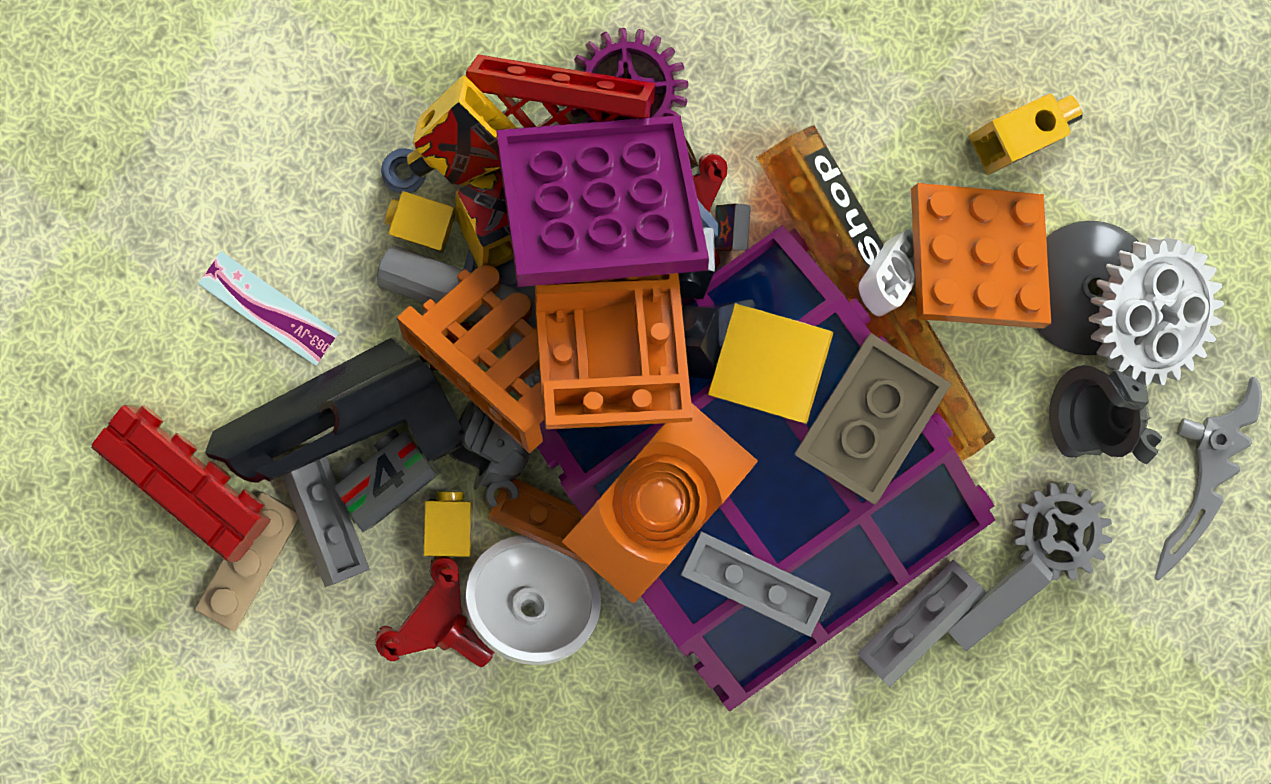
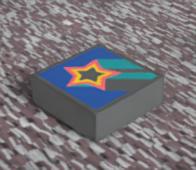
(732, 227)

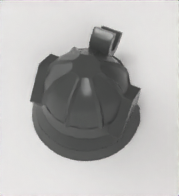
(1101, 415)
(492, 452)

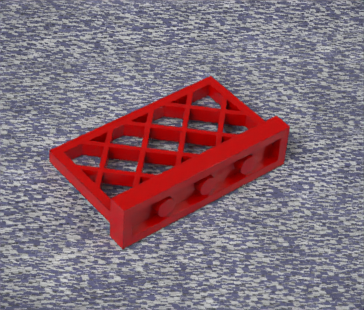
(559, 87)

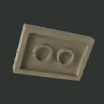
(872, 418)

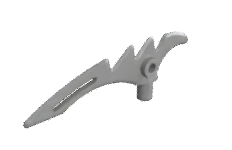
(1217, 442)

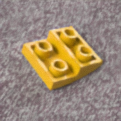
(771, 363)

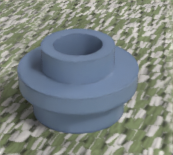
(389, 175)

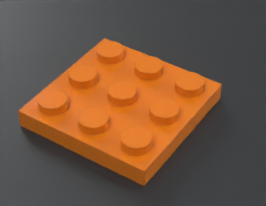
(980, 256)

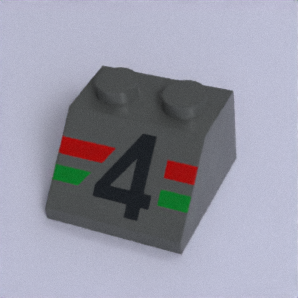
(386, 479)

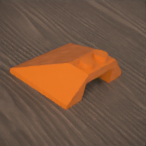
(612, 352)

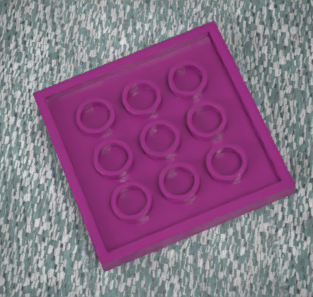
(601, 201)

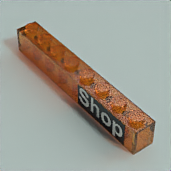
(844, 249)

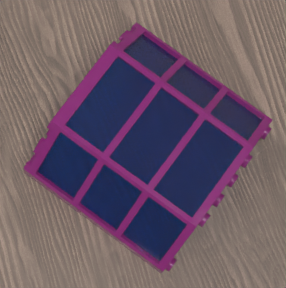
(785, 505)

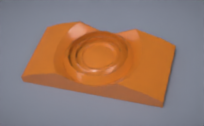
(659, 503)

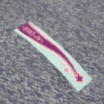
(268, 308)

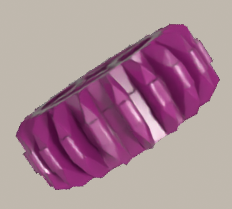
(624, 50)

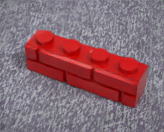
(181, 482)

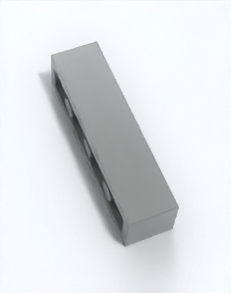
(1001, 601)

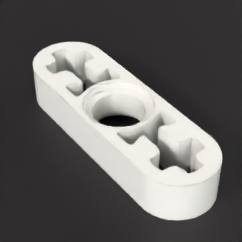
(889, 275)

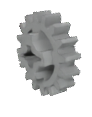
(1079, 519)

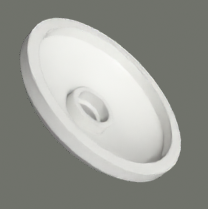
(531, 574)

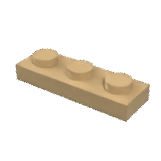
(239, 582)

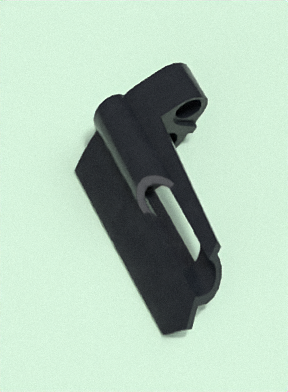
(357, 399)

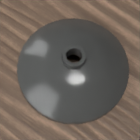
(1074, 258)

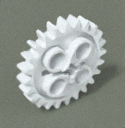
(1156, 310)

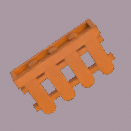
(459, 360)

